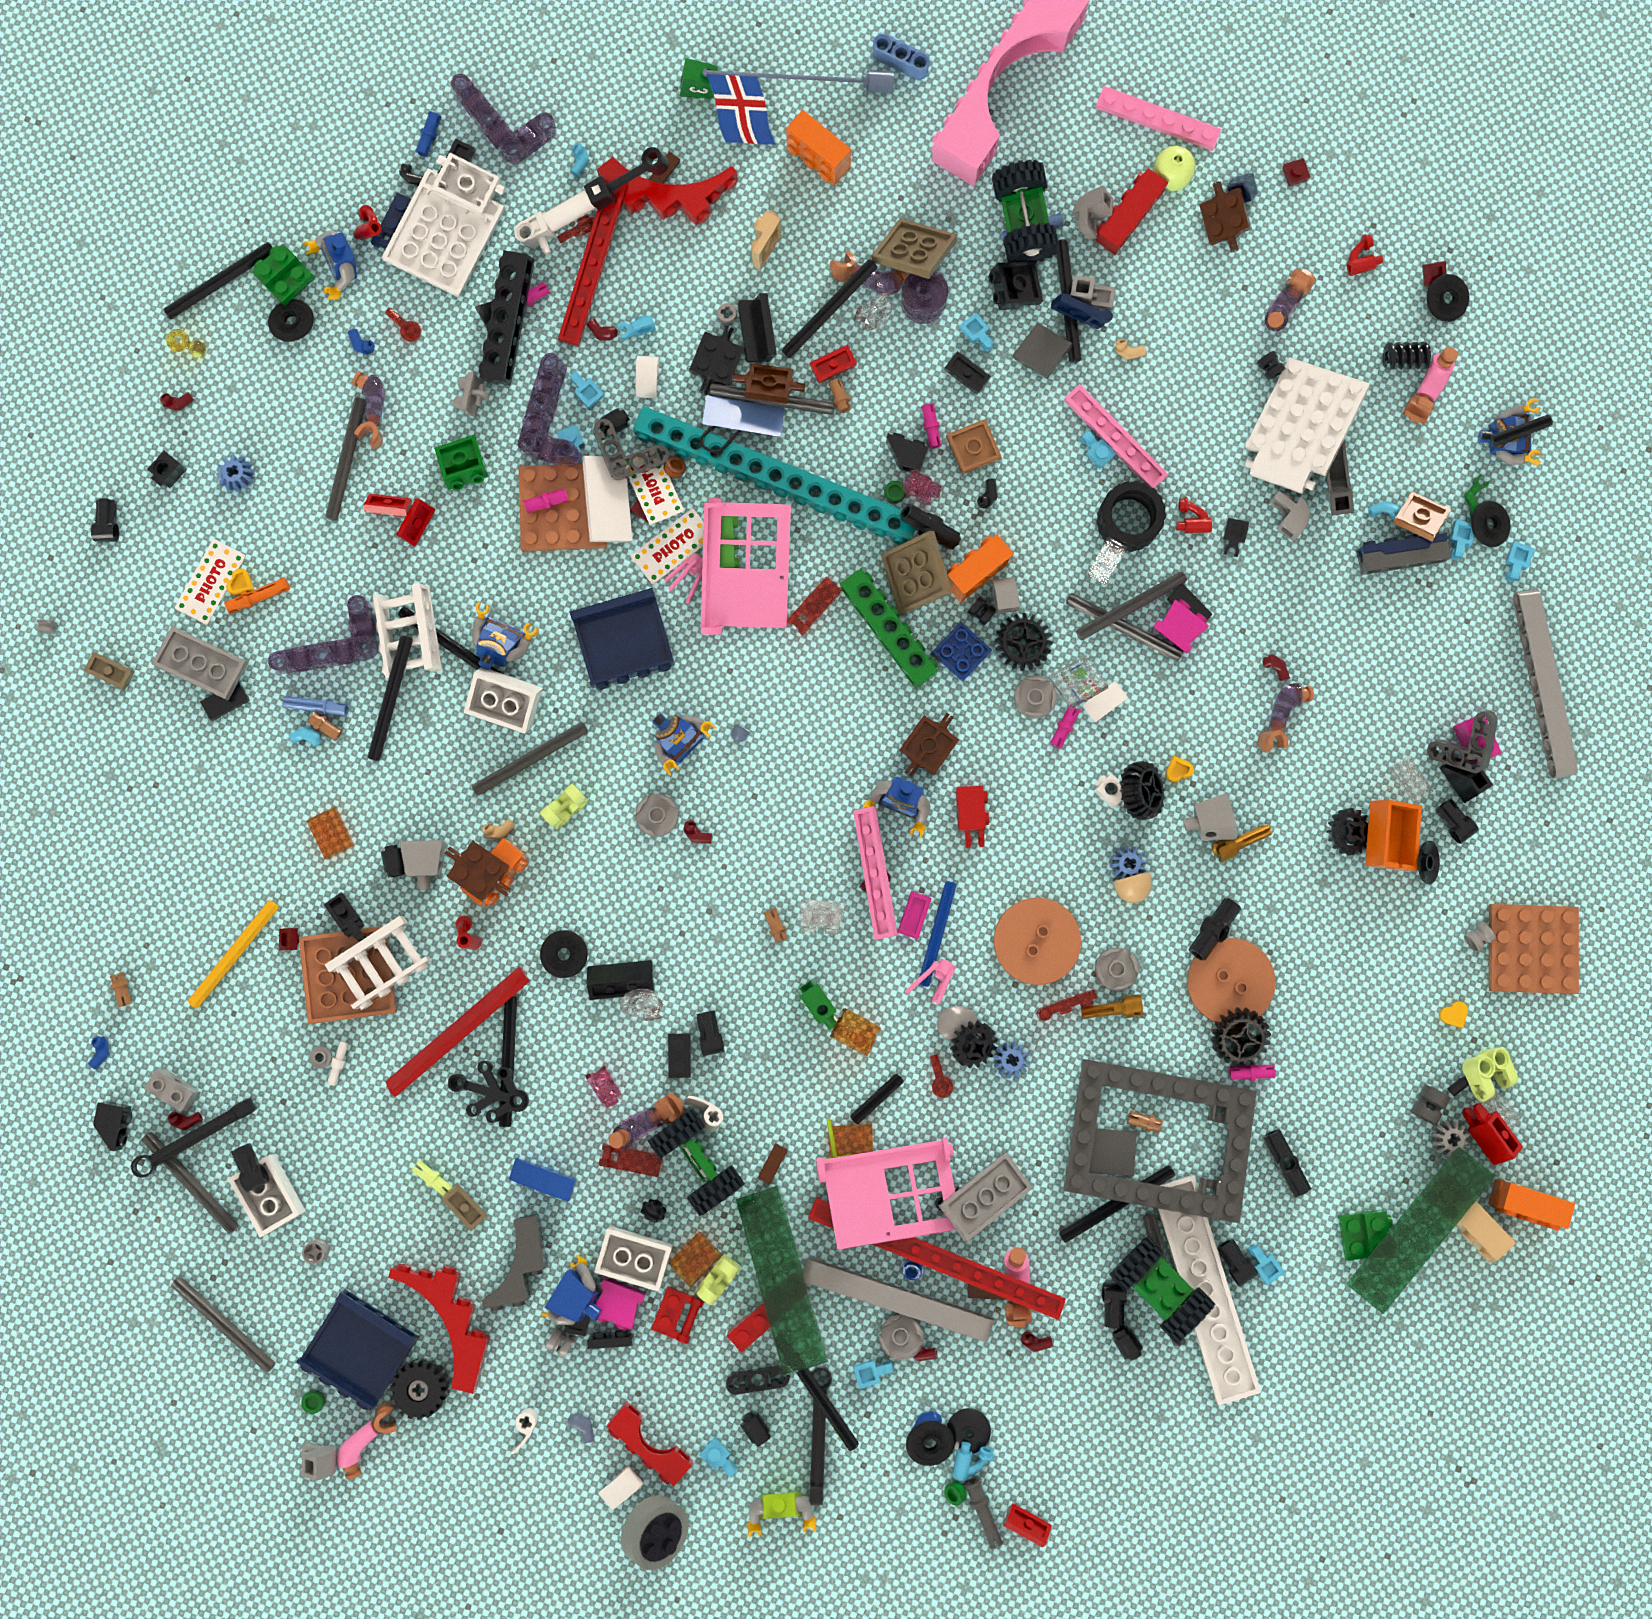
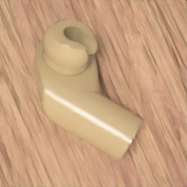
(1127, 352)
(498, 832)

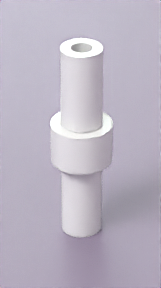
(337, 1063)

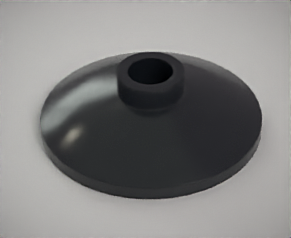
(1428, 862)
(970, 1419)

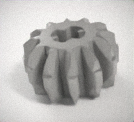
(1445, 1133)

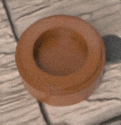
(674, 467)

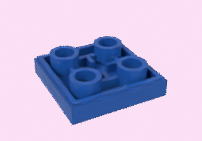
(961, 651)

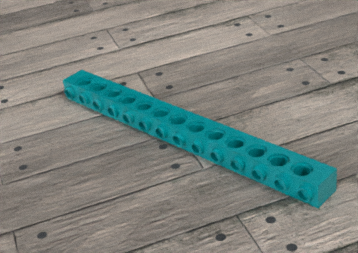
(649, 419)

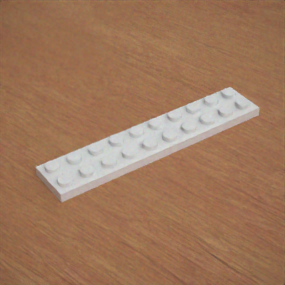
(1220, 1332)

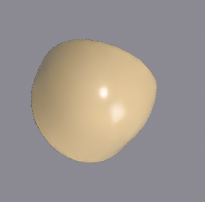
(1134, 888)

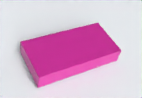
(914, 915)

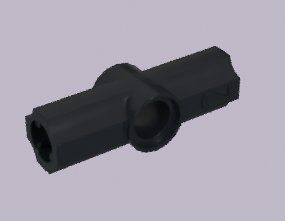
(927, 522)
(1214, 929)
(1279, 1151)

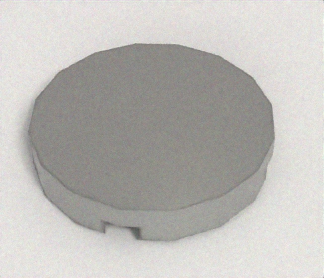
(1035, 697)
(656, 815)
(1116, 969)
(901, 1337)

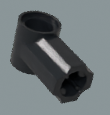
(105, 526)
(1460, 826)
(710, 1040)
(251, 1171)
(1239, 1266)
(1113, 1299)

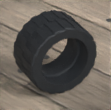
(1148, 498)

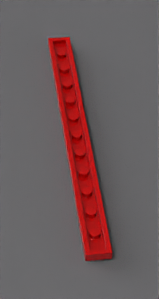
(961, 1269)

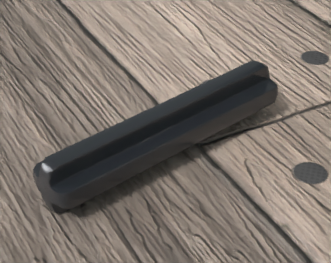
(1521, 430)
(876, 1099)

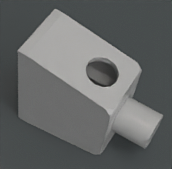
(1213, 819)
(423, 860)

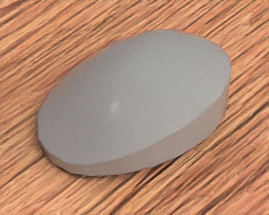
(952, 1019)

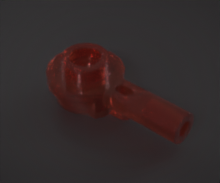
(583, 227)
(409, 330)
(942, 1085)

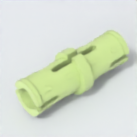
(431, 1178)

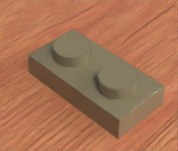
(109, 671)
(464, 1206)

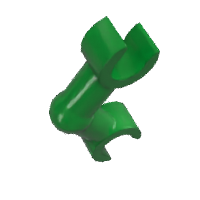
(1470, 494)

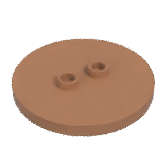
(1037, 941)
(1230, 978)

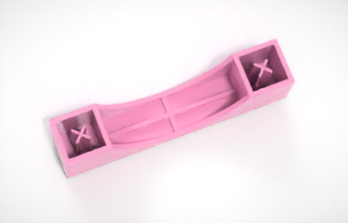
(969, 134)

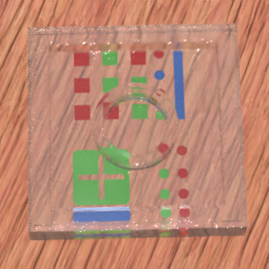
(1078, 681)

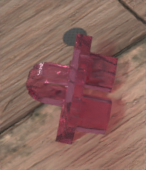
(921, 487)
(604, 1086)

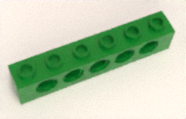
(916, 675)

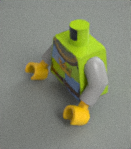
(780, 1506)

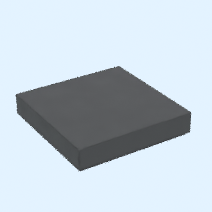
(1042, 350)
(1114, 1152)

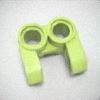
(564, 807)
(1485, 1065)
(718, 1279)

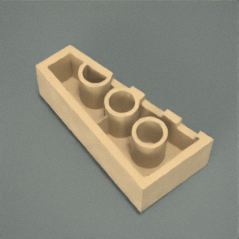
(1485, 1233)

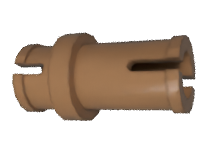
(841, 400)
(322, 724)
(776, 927)
(120, 989)
(1149, 1123)

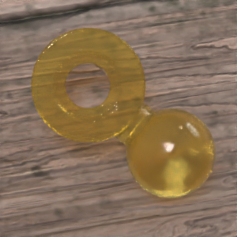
(195, 348)

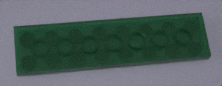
(1420, 1230)
(781, 1281)

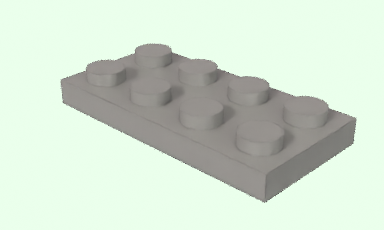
(199, 663)
(985, 1197)

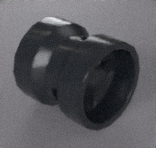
(1271, 365)
(978, 607)

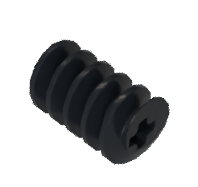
(1407, 354)

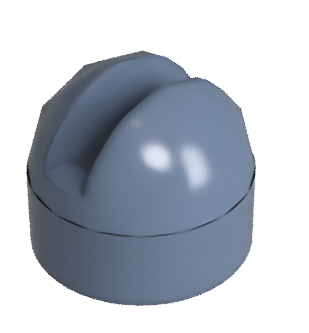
(739, 734)

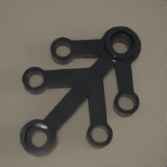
(493, 1092)

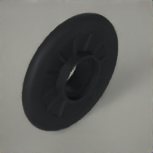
(1436, 302)
(295, 331)
(1500, 518)
(551, 947)
(930, 1431)

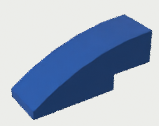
(543, 1179)

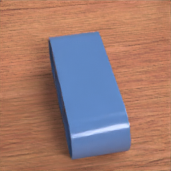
(906, 65)

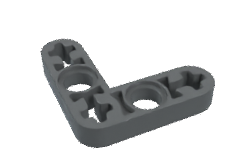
(620, 458)
(1473, 751)

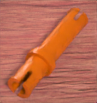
(250, 598)

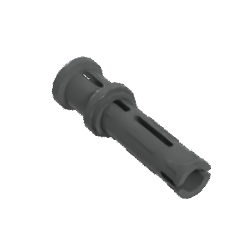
(980, 1502)

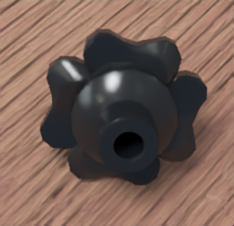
(653, 1210)

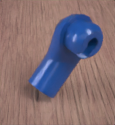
(360, 345)
(102, 1052)
(928, 1416)

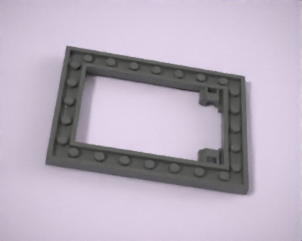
(1237, 1115)

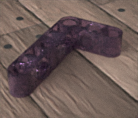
(525, 139)
(538, 419)
(338, 651)

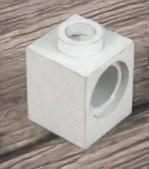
(1111, 800)

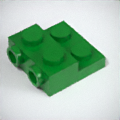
(282, 274)
(461, 463)
(1363, 1232)

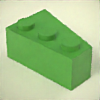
(727, 551)

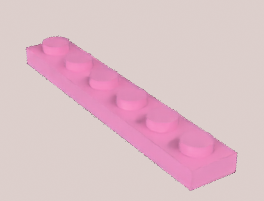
(1158, 118)
(1115, 436)
(875, 873)

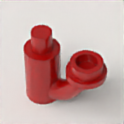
(371, 227)
(1359, 265)
(1202, 524)
(466, 940)

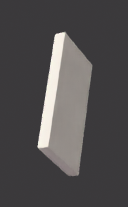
(606, 502)

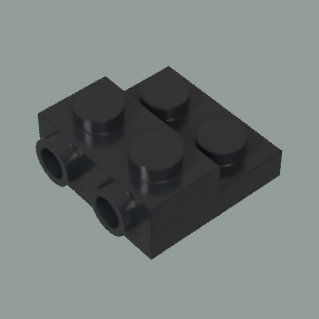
(1015, 285)

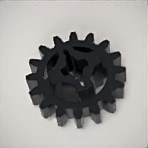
(1349, 831)
(972, 1053)

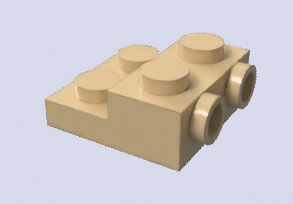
(767, 235)

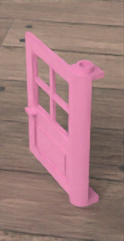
(743, 594)
(861, 1197)

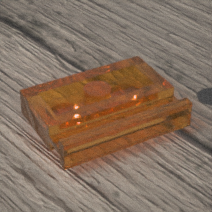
(330, 833)
(855, 1032)
(852, 1139)
(695, 1259)

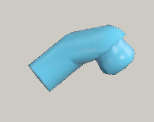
(582, 159)
(1386, 507)
(307, 734)

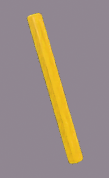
(233, 954)

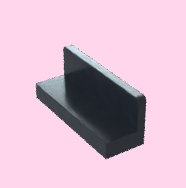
(757, 329)
(619, 979)

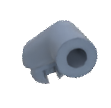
(582, 1424)

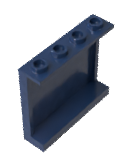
(622, 639)
(357, 1350)

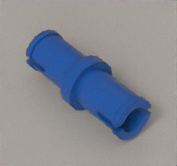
(428, 134)

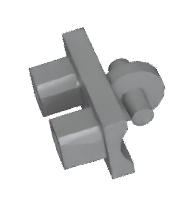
(472, 395)

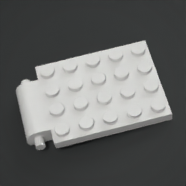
(447, 224)
(1303, 425)

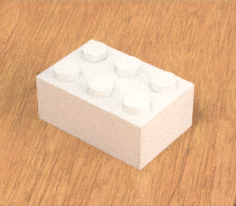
(503, 700)
(271, 1203)
(633, 1258)

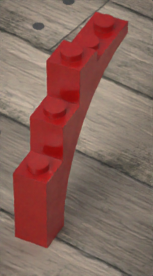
(665, 199)
(467, 1346)

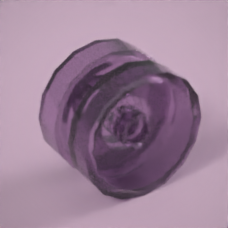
(924, 298)

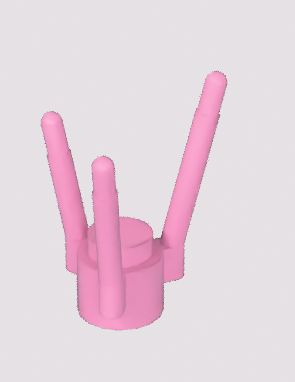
(691, 565)
(943, 972)

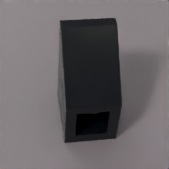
(906, 453)
(1464, 782)
(112, 1122)

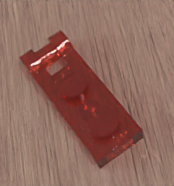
(815, 605)
(1065, 1005)
(631, 1160)

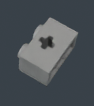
(172, 1090)

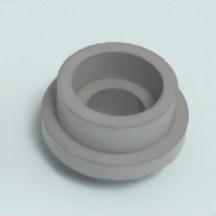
(327, 1057)

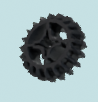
(1022, 660)
(1142, 790)
(1242, 1019)

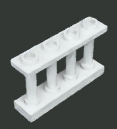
(426, 625)
(359, 953)

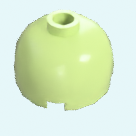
(1175, 166)

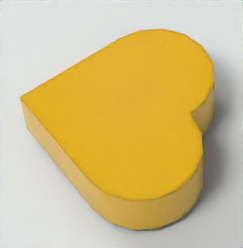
(239, 583)
(1178, 769)
(1455, 1014)

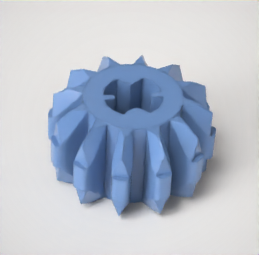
(234, 481)
(1127, 855)
(1007, 1066)

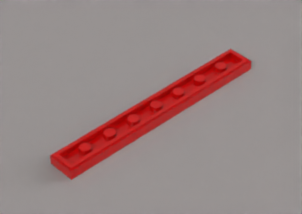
(591, 269)
(457, 1031)

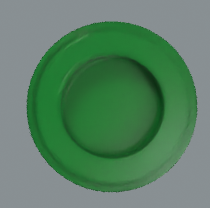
(894, 492)
(313, 1401)
(955, 1493)

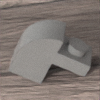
(1091, 208)
(1096, 295)
(1296, 514)
(1005, 595)
(318, 1461)

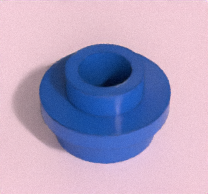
(912, 1274)

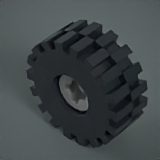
(430, 1378)

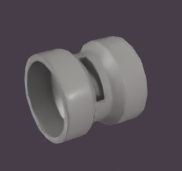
(1480, 936)
(311, 1252)
(556, 1339)

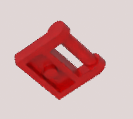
(670, 1311)

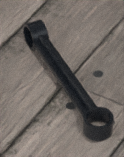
(235, 1113)
(818, 1447)

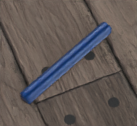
(938, 930)

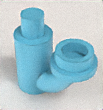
(962, 1467)

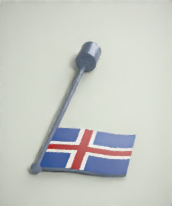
(743, 106)

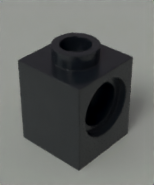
(175, 471)

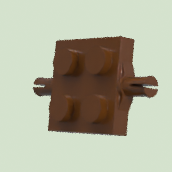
(1225, 216)
(768, 383)
(929, 745)
(478, 871)

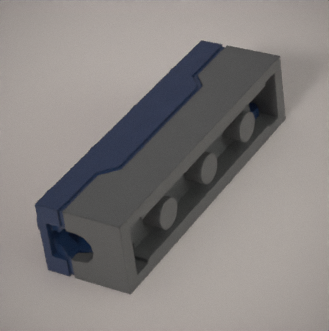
(1403, 553)

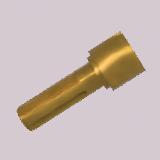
(1230, 848)
(1129, 1006)

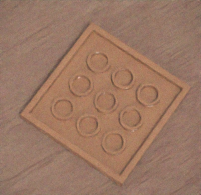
(563, 524)
(1534, 949)
(327, 992)

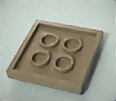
(914, 248)
(916, 573)

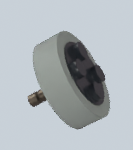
(654, 1532)

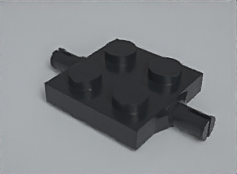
(716, 359)

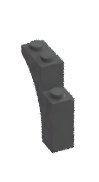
(1339, 485)
(528, 1258)

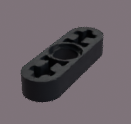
(741, 1377)

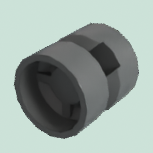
(1433, 1097)

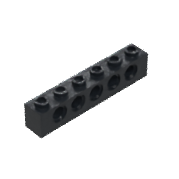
(511, 329)

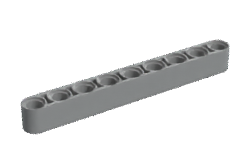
(1545, 683)
(897, 1299)

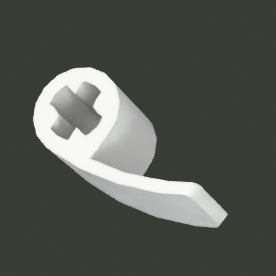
(646, 376)
(1105, 701)
(710, 1111)
(524, 1428)
(621, 1487)

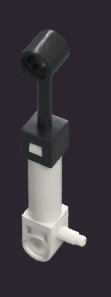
(596, 195)

